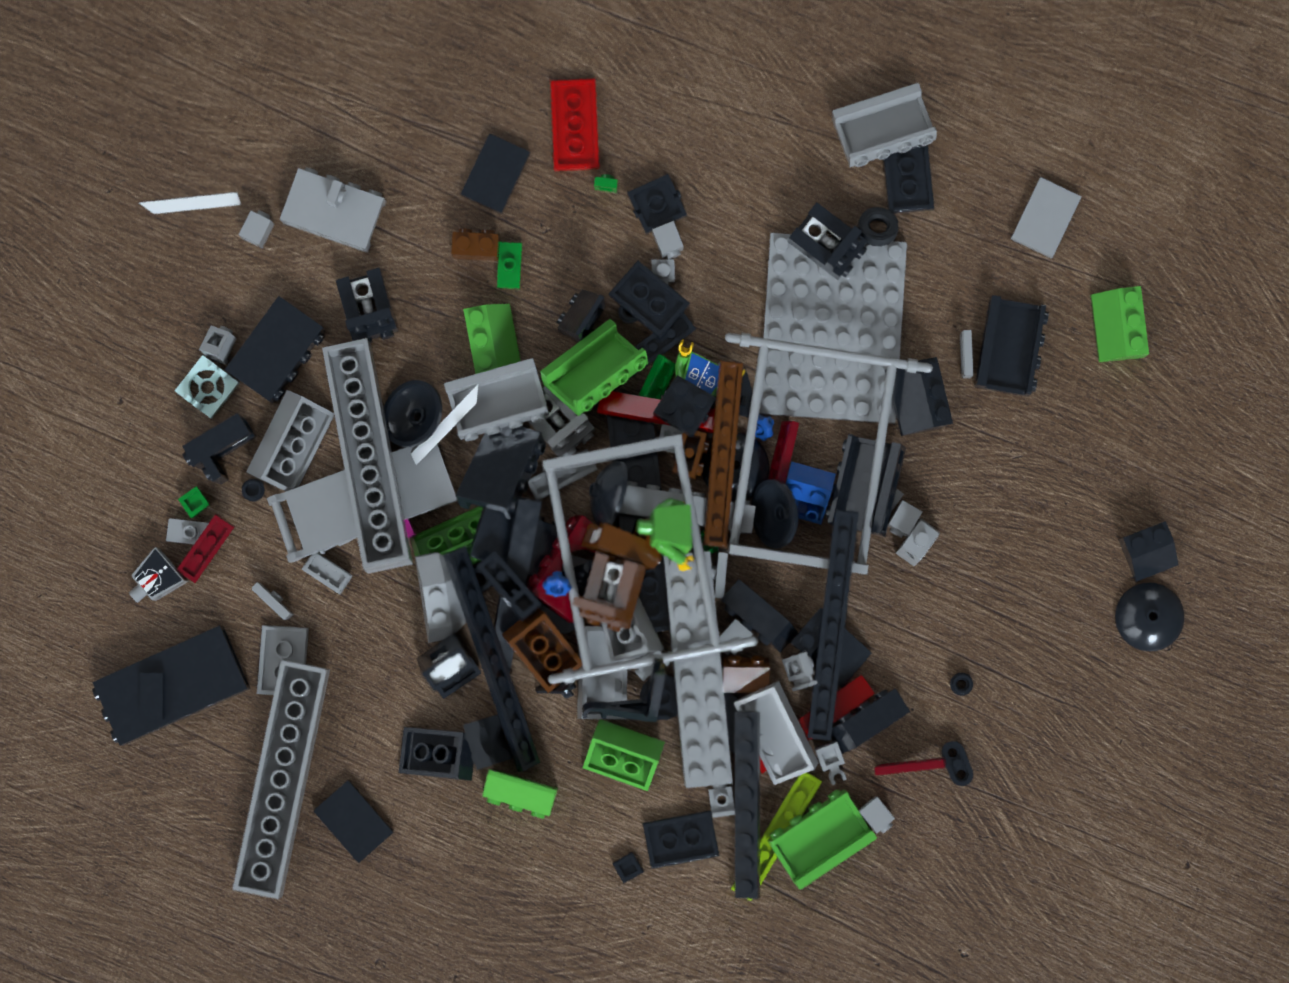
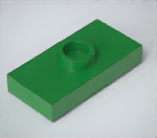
(509, 265)
(658, 378)

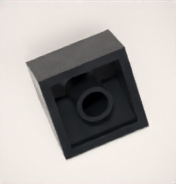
(1149, 551)

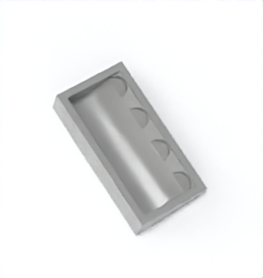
(604, 687)
(782, 740)

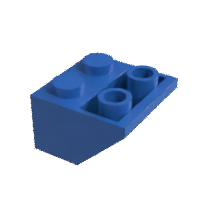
(811, 490)

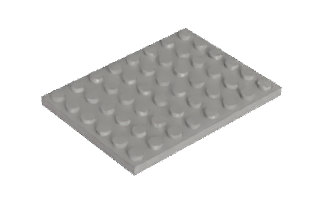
(841, 314)

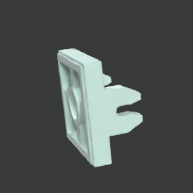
(202, 364)

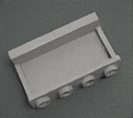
(883, 125)
(348, 224)
(503, 399)

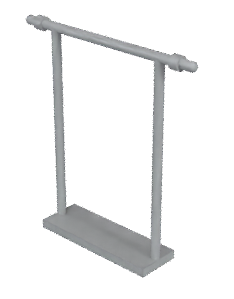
(764, 344)
(617, 453)

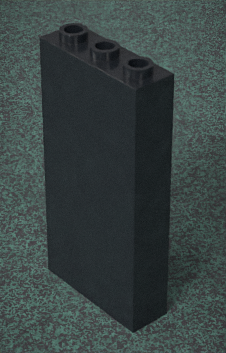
(196, 678)

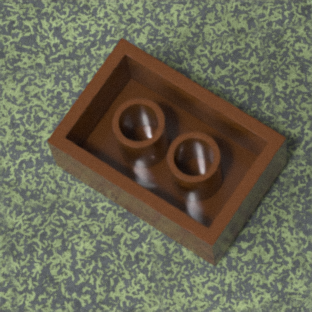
(541, 648)

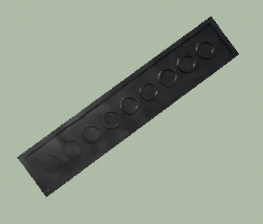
(643, 471)

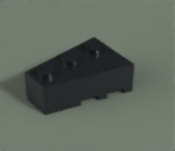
(758, 616)
(869, 720)

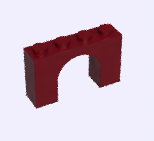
(561, 605)

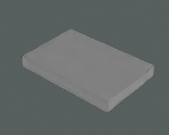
(1046, 217)
(276, 645)

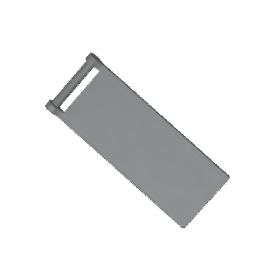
(324, 506)

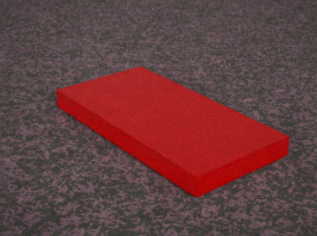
(574, 124)

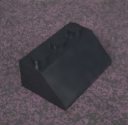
(920, 400)

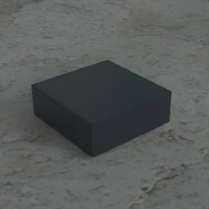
(627, 867)

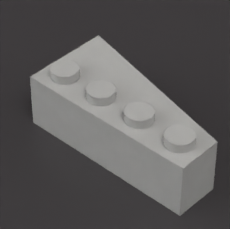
(632, 642)

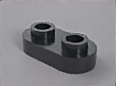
(956, 763)

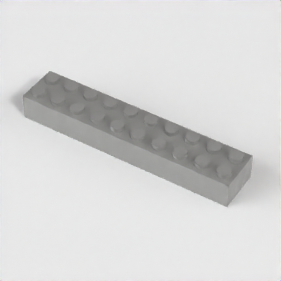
(367, 456)
(697, 679)
(281, 779)

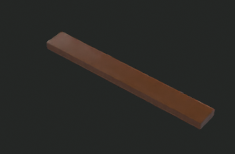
(723, 453)

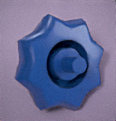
(764, 427)
(557, 585)

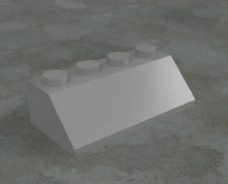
(290, 442)

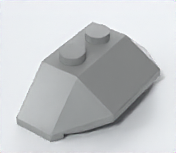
(438, 596)

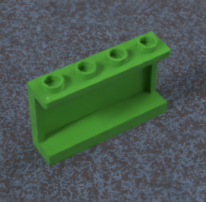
(593, 368)
(821, 838)

